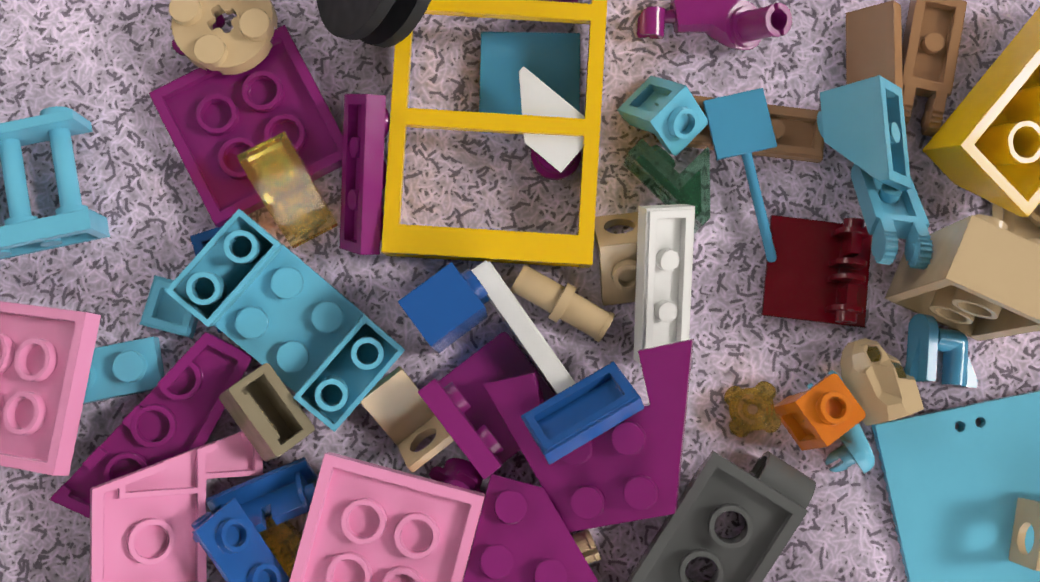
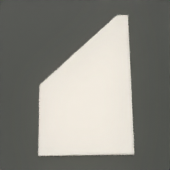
(541, 100)

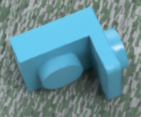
(666, 111)

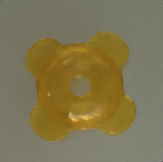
(739, 401)

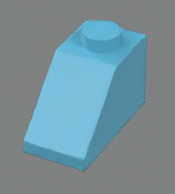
(868, 128)

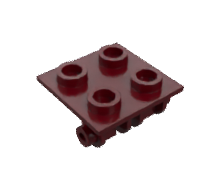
(818, 271)

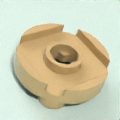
(220, 51)

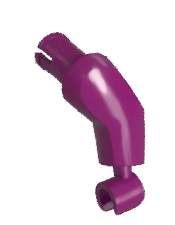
(729, 22)

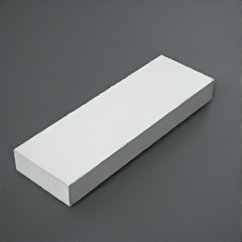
(663, 275)
(523, 328)

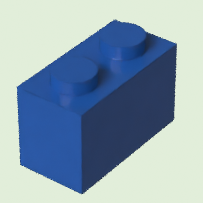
(446, 306)

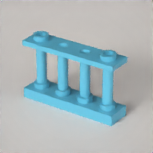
(73, 221)

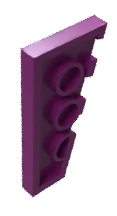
(166, 423)

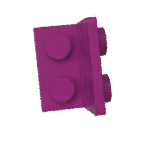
(467, 408)

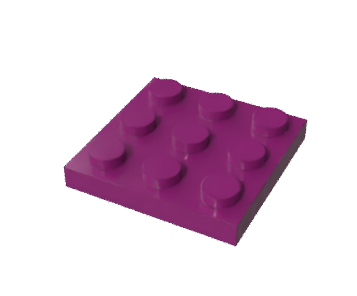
(224, 115)

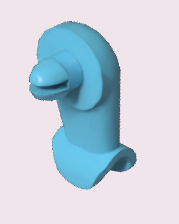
(854, 449)

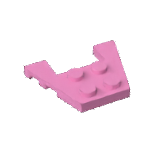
(146, 516)

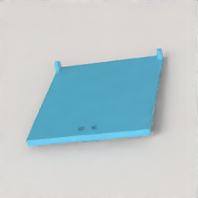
(961, 487)

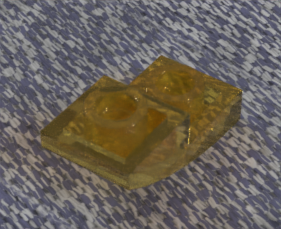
(287, 189)

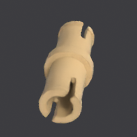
(562, 303)

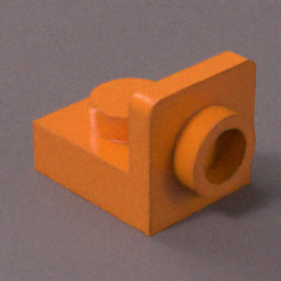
(820, 413)

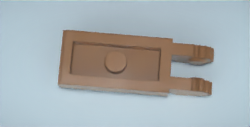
(931, 57)

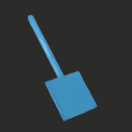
(740, 127)

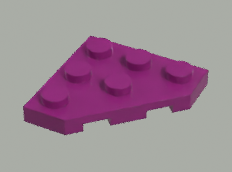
(523, 538)

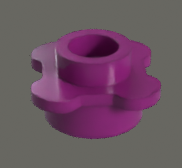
(458, 473)

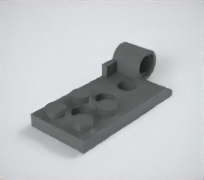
(772, 511)

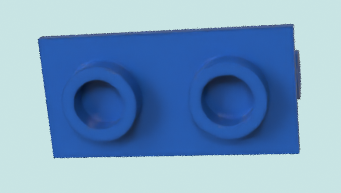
(279, 493)
(237, 546)

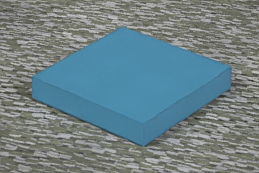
(548, 56)

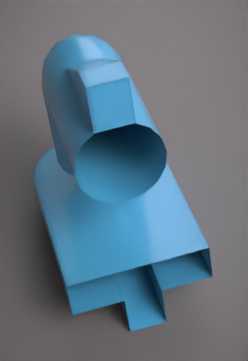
(922, 349)

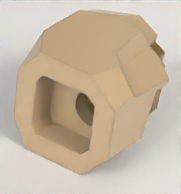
(878, 382)

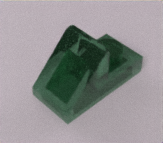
(657, 172)

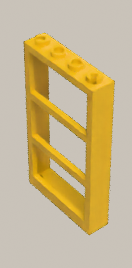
(486, 244)

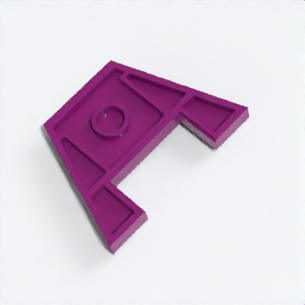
(627, 469)

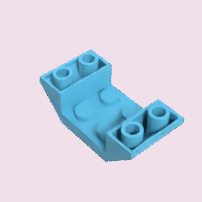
(286, 318)

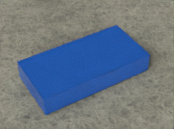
(582, 412)

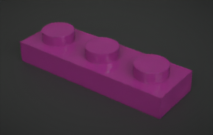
(363, 173)

